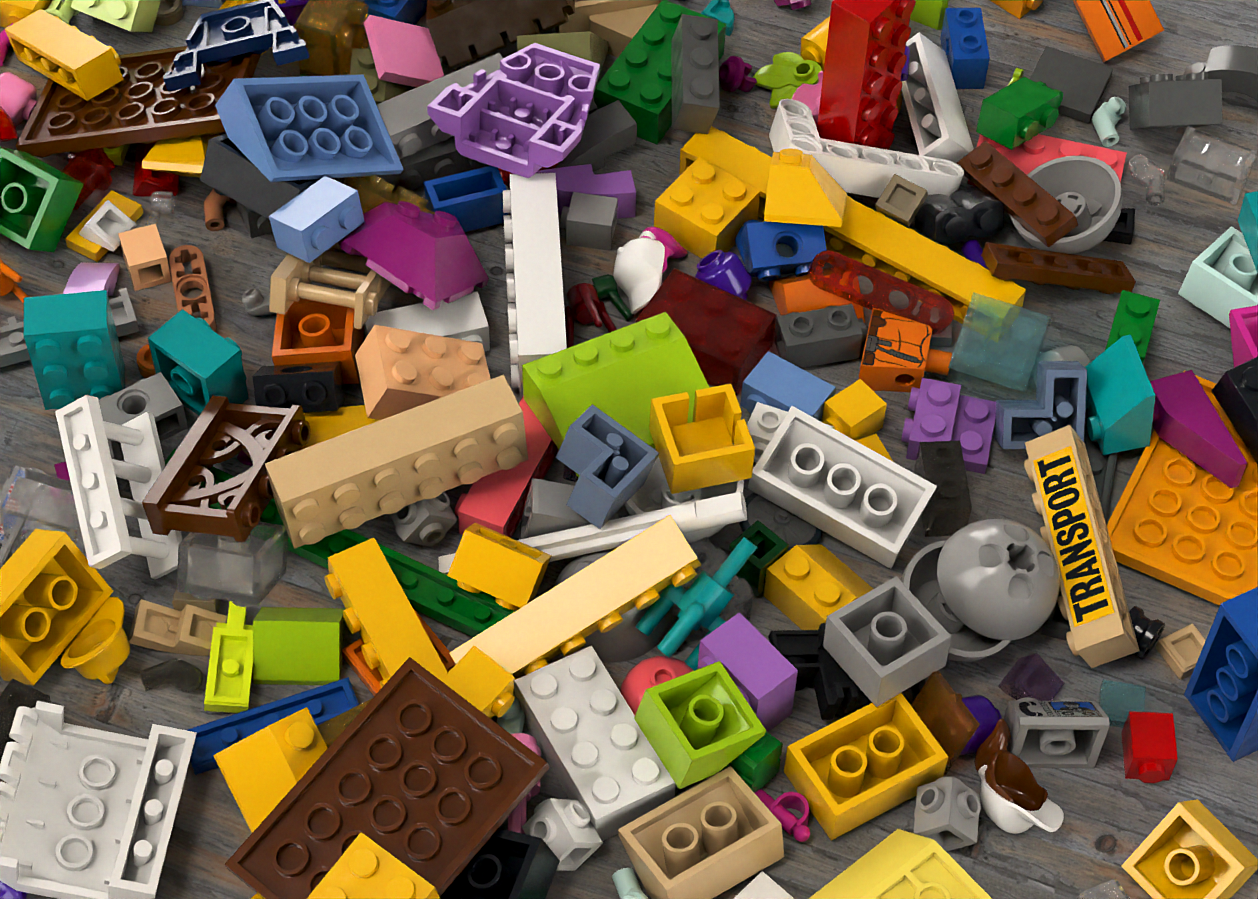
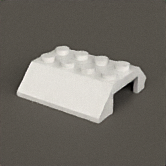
(87, 806)

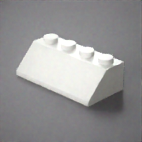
(841, 487)

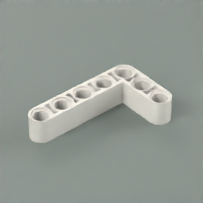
(855, 166)

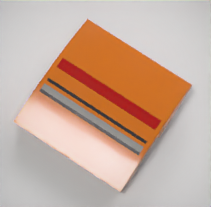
(1118, 24)

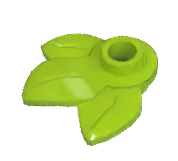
(786, 75)

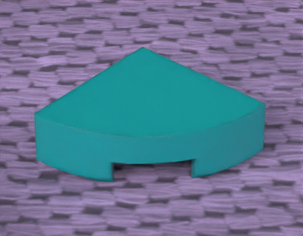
(723, 12)

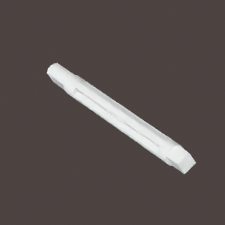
(590, 539)

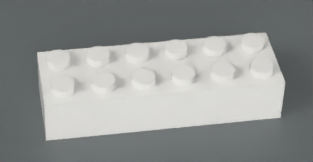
(536, 269)

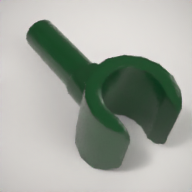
(607, 287)

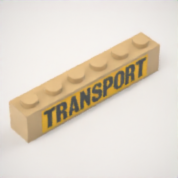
(1082, 548)

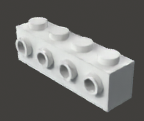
(934, 103)

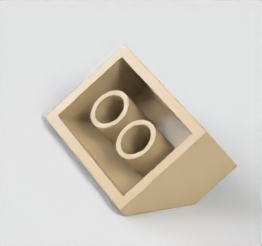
(703, 840)

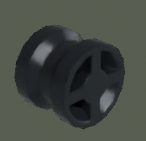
(1146, 631)

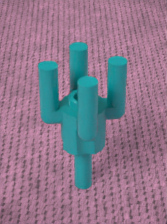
(698, 604)

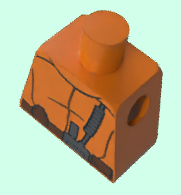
(899, 353)

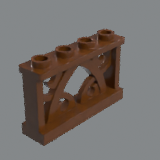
(177, 495)

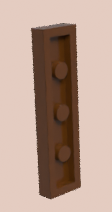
(1020, 194)
(1057, 268)

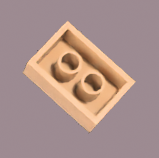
(413, 368)

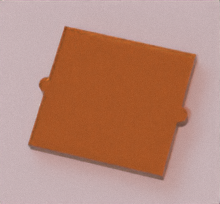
(945, 716)

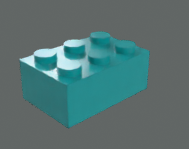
(73, 346)

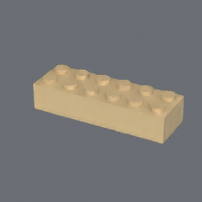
(398, 461)

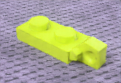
(230, 664)

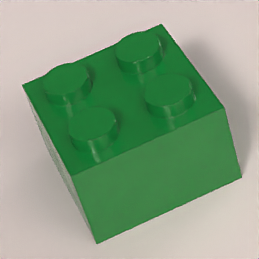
(34, 200)

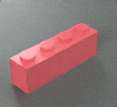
(500, 497)

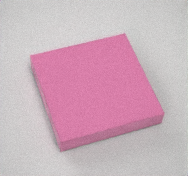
(402, 52)

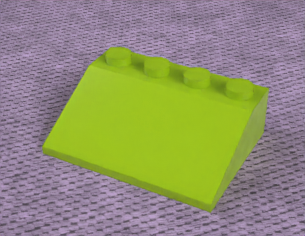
(614, 374)

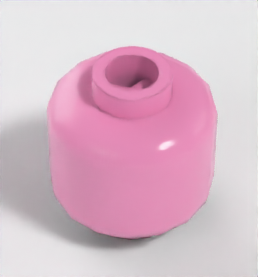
(17, 97)

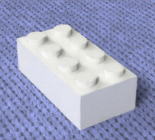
(593, 741)

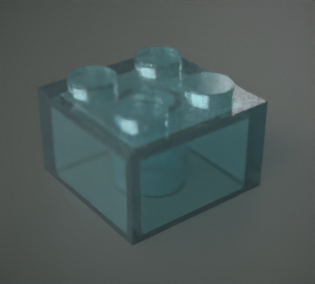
(1000, 342)

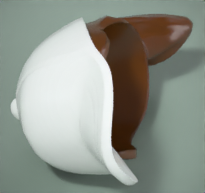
(1009, 788)

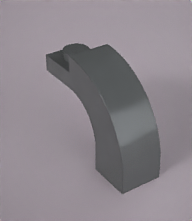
(1235, 66)

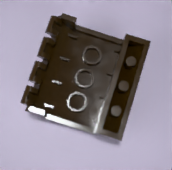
(482, 24)

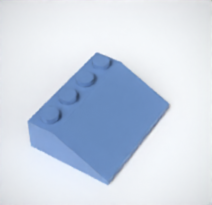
(308, 127)

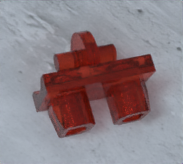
(90, 168)

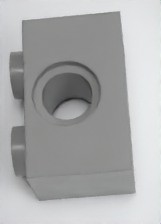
(145, 395)

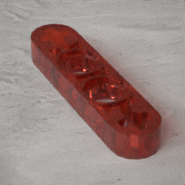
(882, 286)

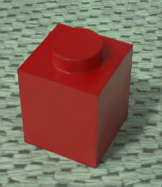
(1149, 746)

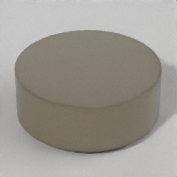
(169, 12)

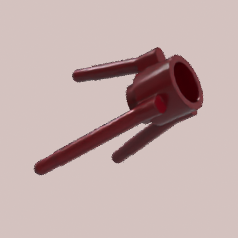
(585, 308)

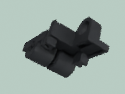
(816, 666)

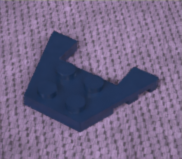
(233, 32)

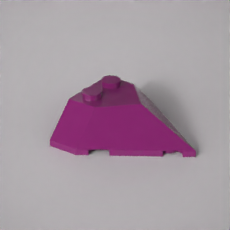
(418, 252)

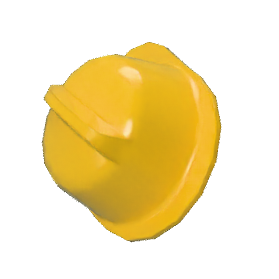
(100, 644)

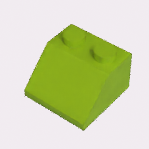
(698, 723)

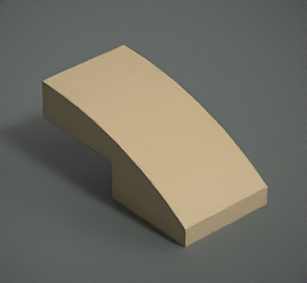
(174, 630)

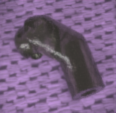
(173, 673)

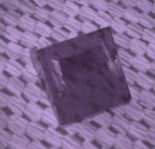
(1031, 679)

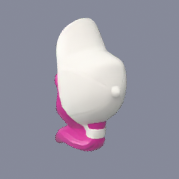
(641, 265)

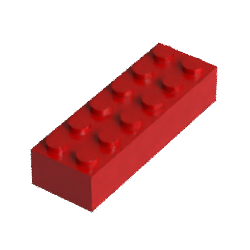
(863, 70)

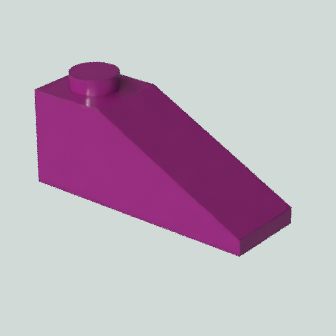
(1192, 426)

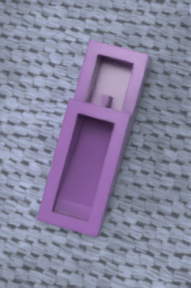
(582, 180)

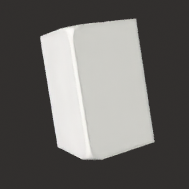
(106, 225)

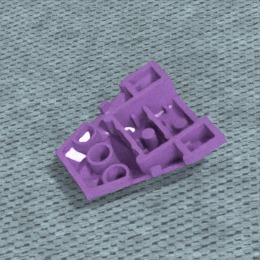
(521, 113)

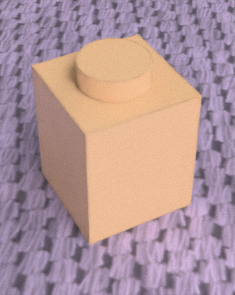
(145, 257)

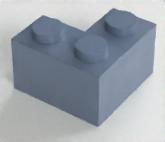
(1057, 404)
(609, 463)

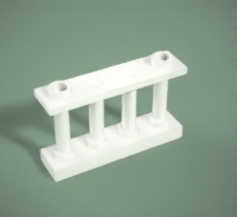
(96, 487)

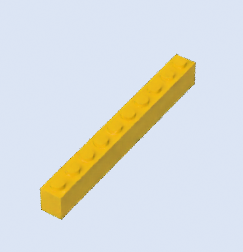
(866, 233)

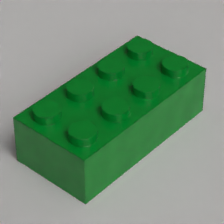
(643, 72)

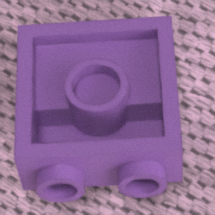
(948, 416)

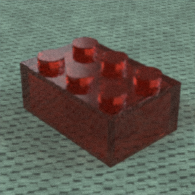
(720, 328)

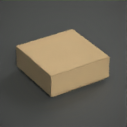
(1182, 650)

